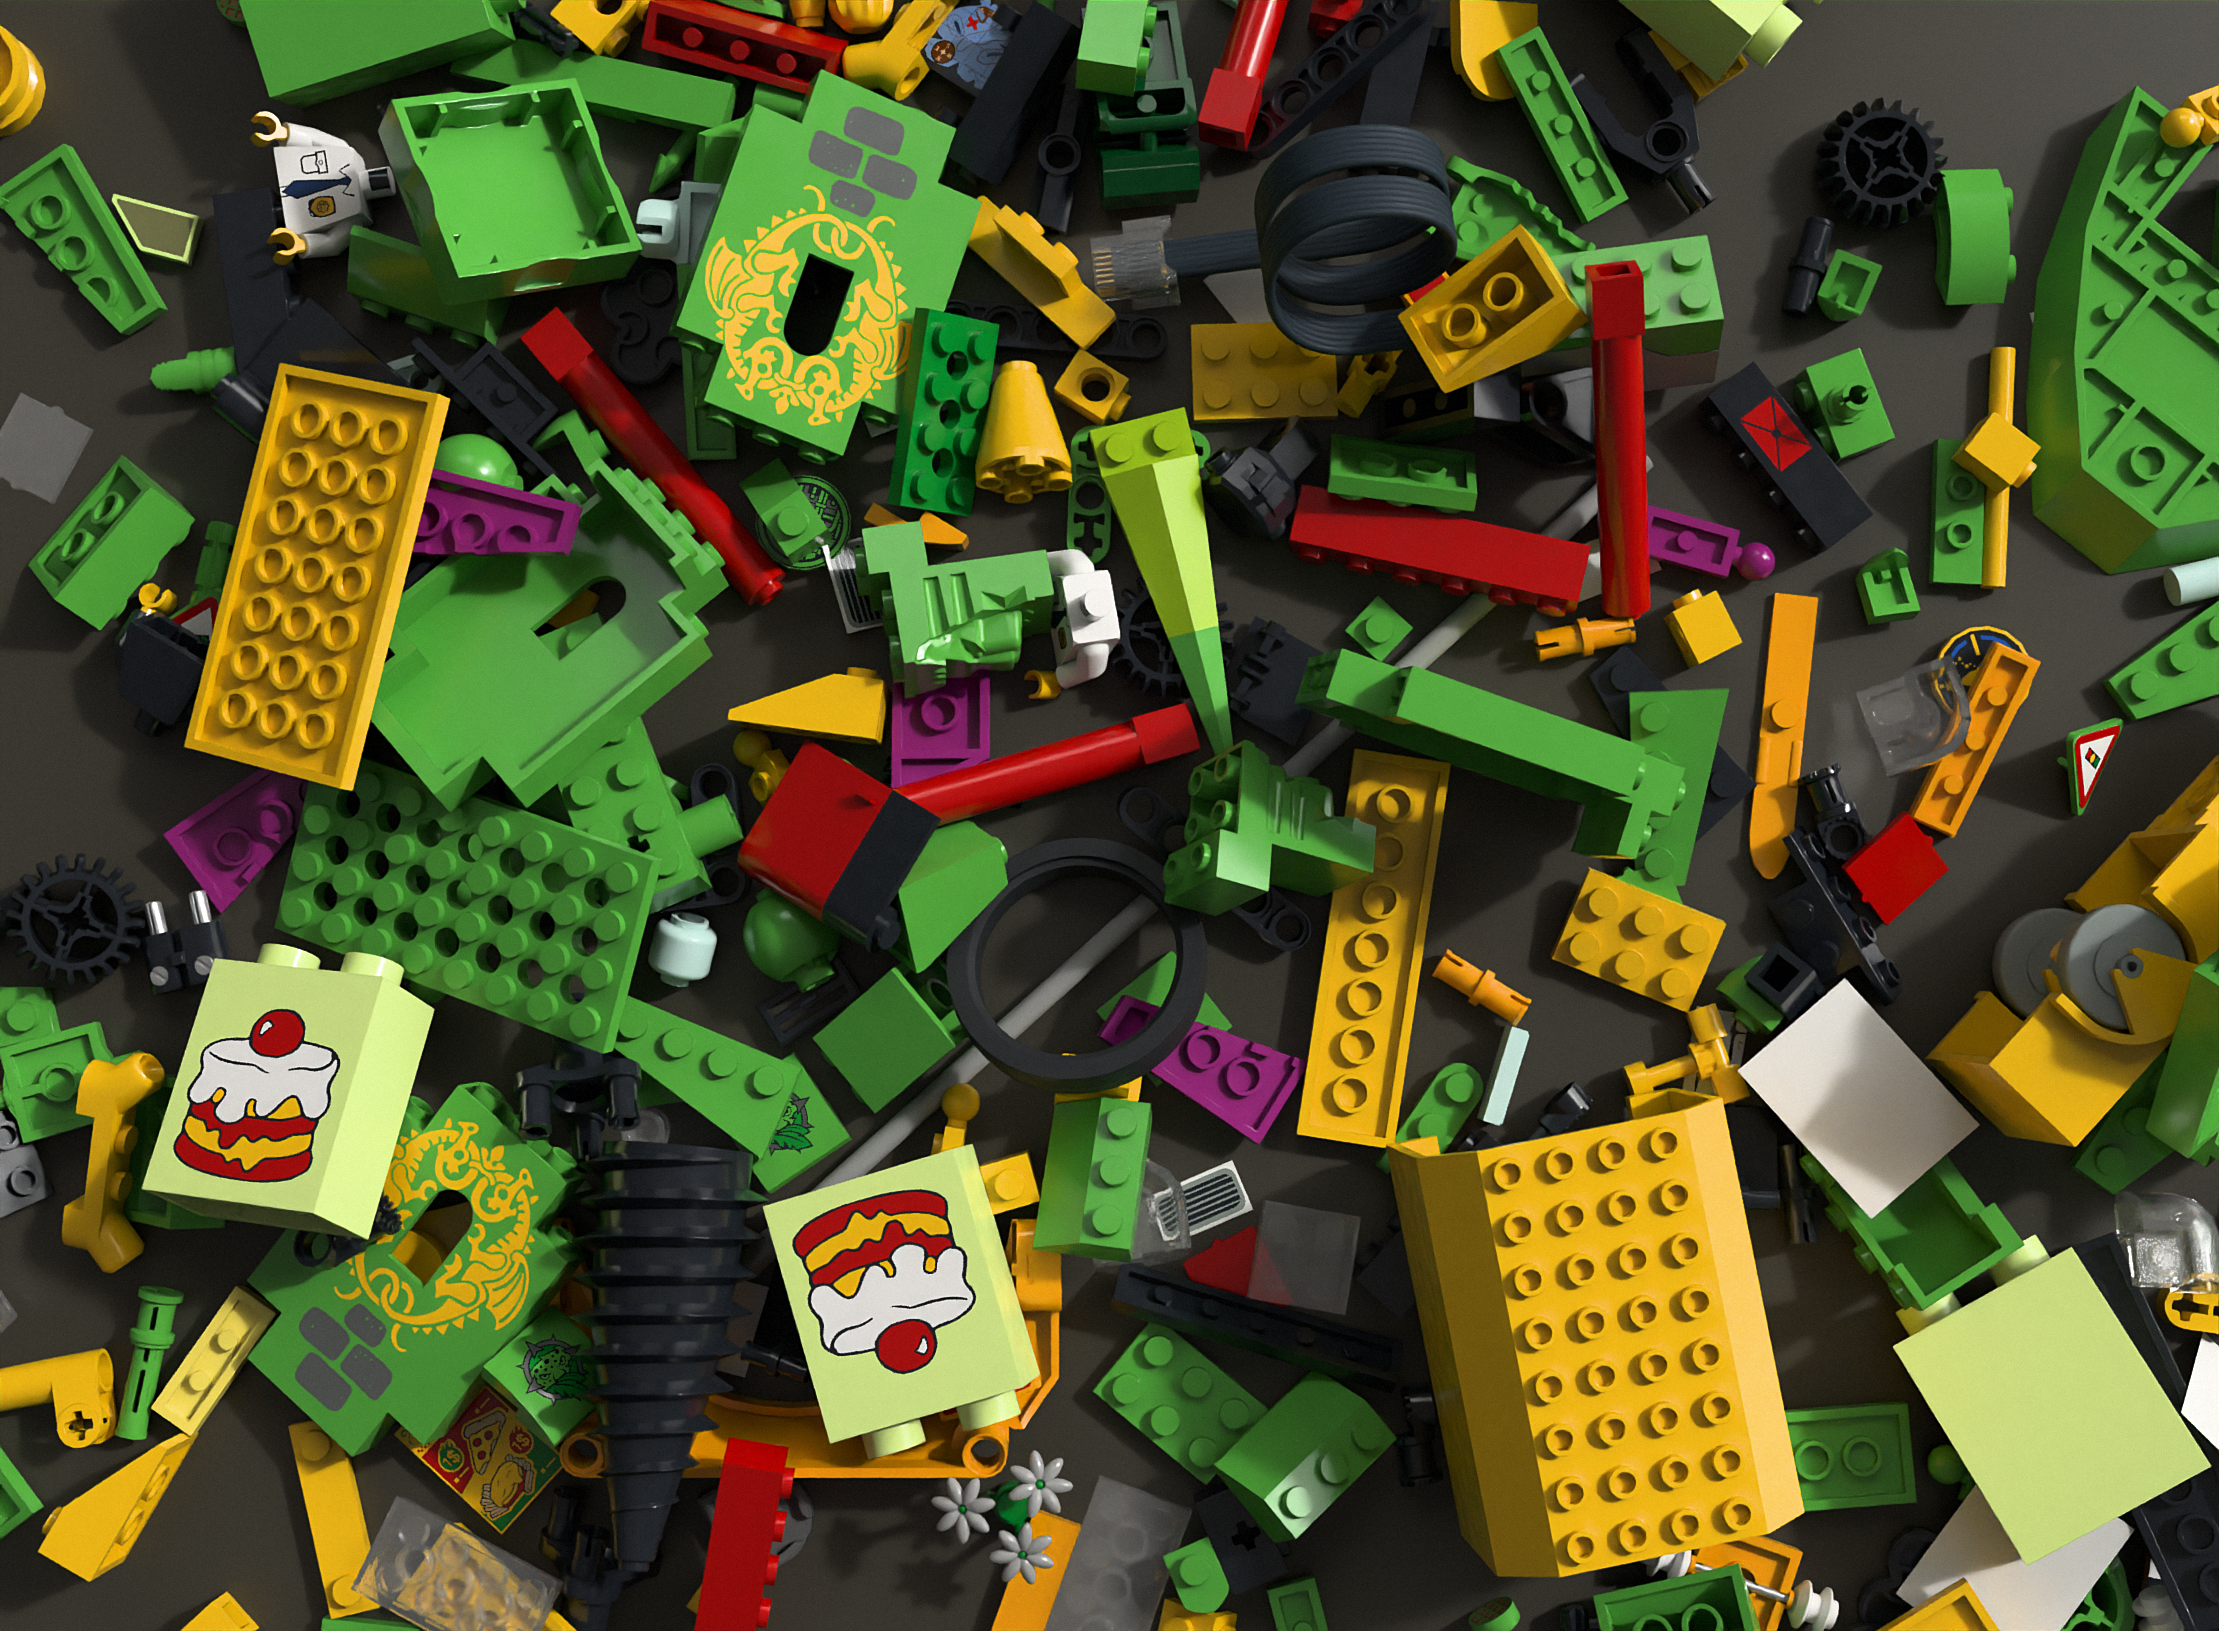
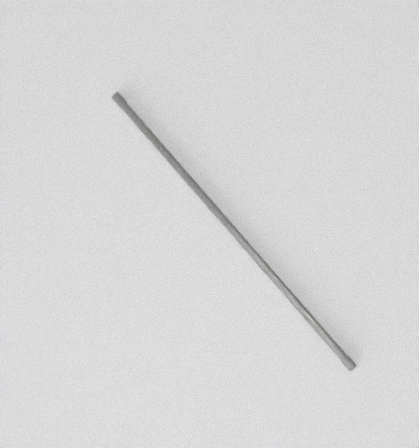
(762, 1253)

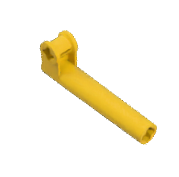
(76, 1385)

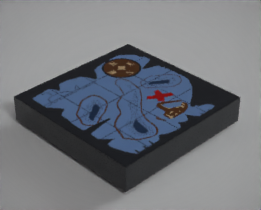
(967, 46)

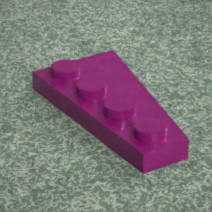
(492, 521)
(239, 833)
(1217, 1071)

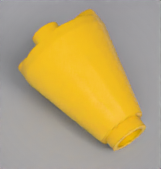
(1021, 438)

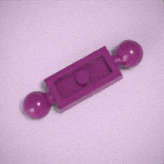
(1704, 546)

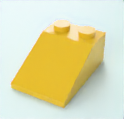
(1493, 313)
(828, 708)
(106, 1521)

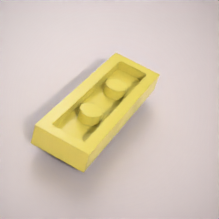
(215, 1359)

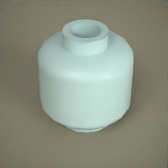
(682, 948)

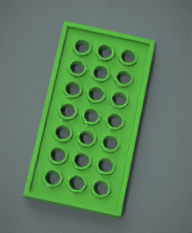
(466, 974)

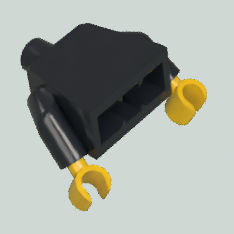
(158, 663)

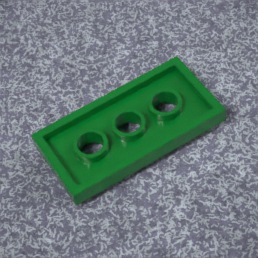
(925, 390)

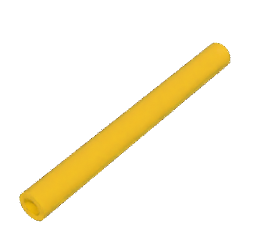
(1997, 504)

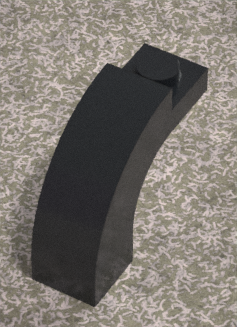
(1785, 983)

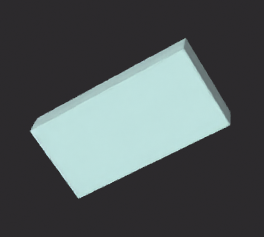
(1503, 1075)

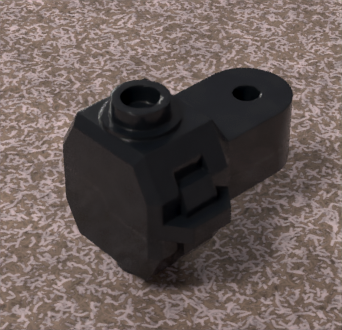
(1255, 486)

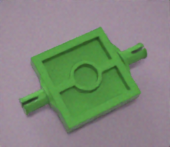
(45, 1079)

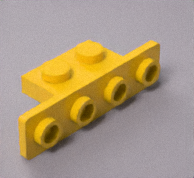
(1039, 271)

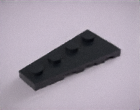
(1626, 673)

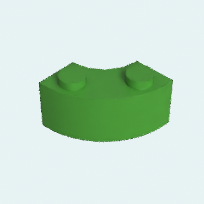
(1973, 237)

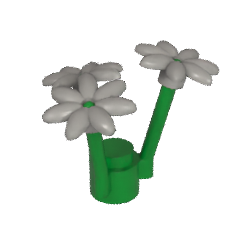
(1012, 1505)

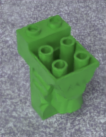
(950, 614)
(1261, 829)

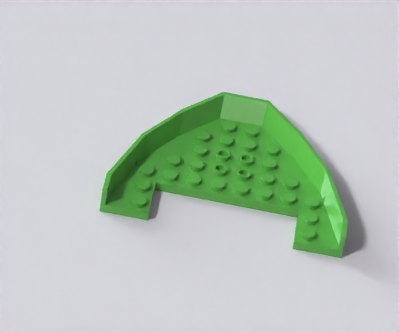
(2126, 358)

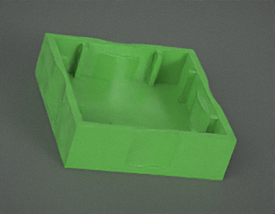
(508, 190)

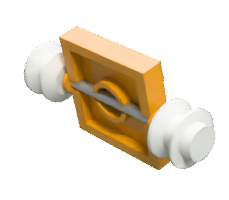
(1769, 1575)

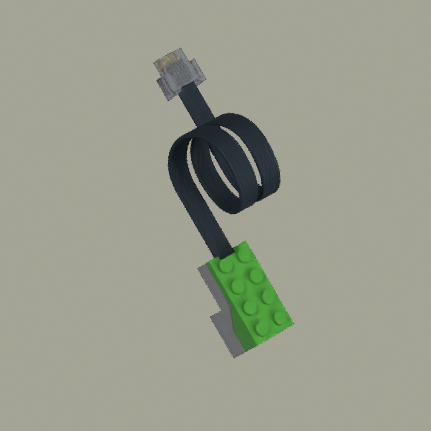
(1381, 212)

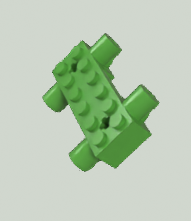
(627, 801)

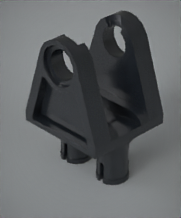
(1554, 421)

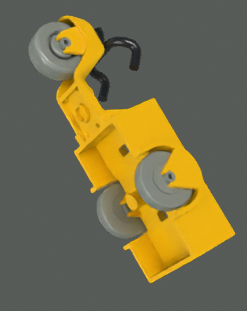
(2093, 981)

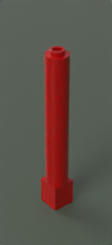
(1237, 84)
(1616, 331)
(653, 455)
(1057, 765)

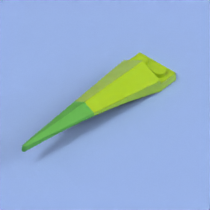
(1158, 500)

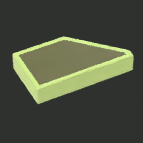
(160, 230)

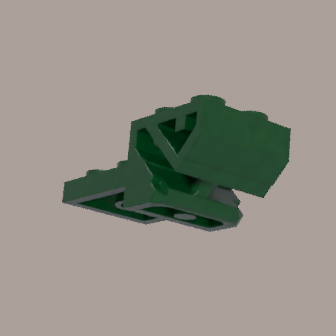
(1144, 140)

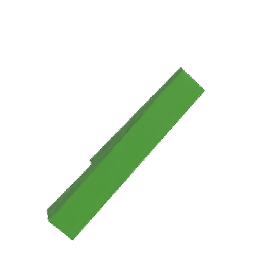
(609, 85)

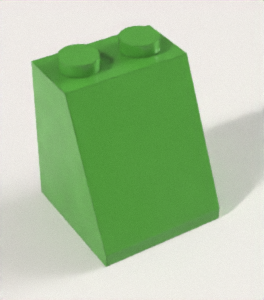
(947, 890)
(893, 1033)

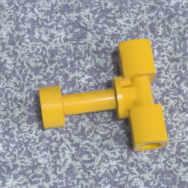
(1705, 1058)

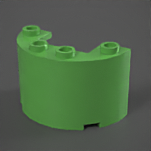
(1926, 1237)

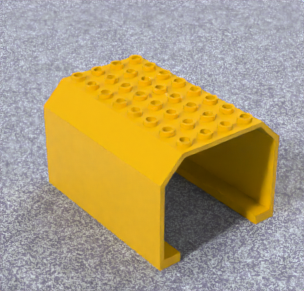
(1598, 1340)

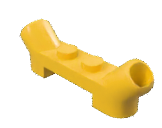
(896, 60)
(97, 1217)

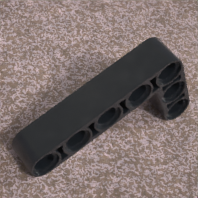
(714, 862)

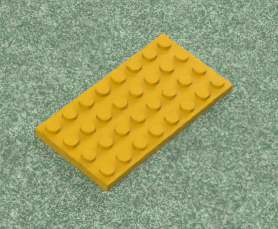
(317, 574)

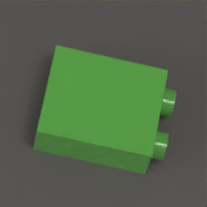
(344, 46)

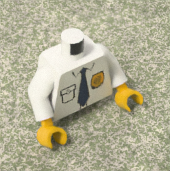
(320, 189)
(1081, 624)

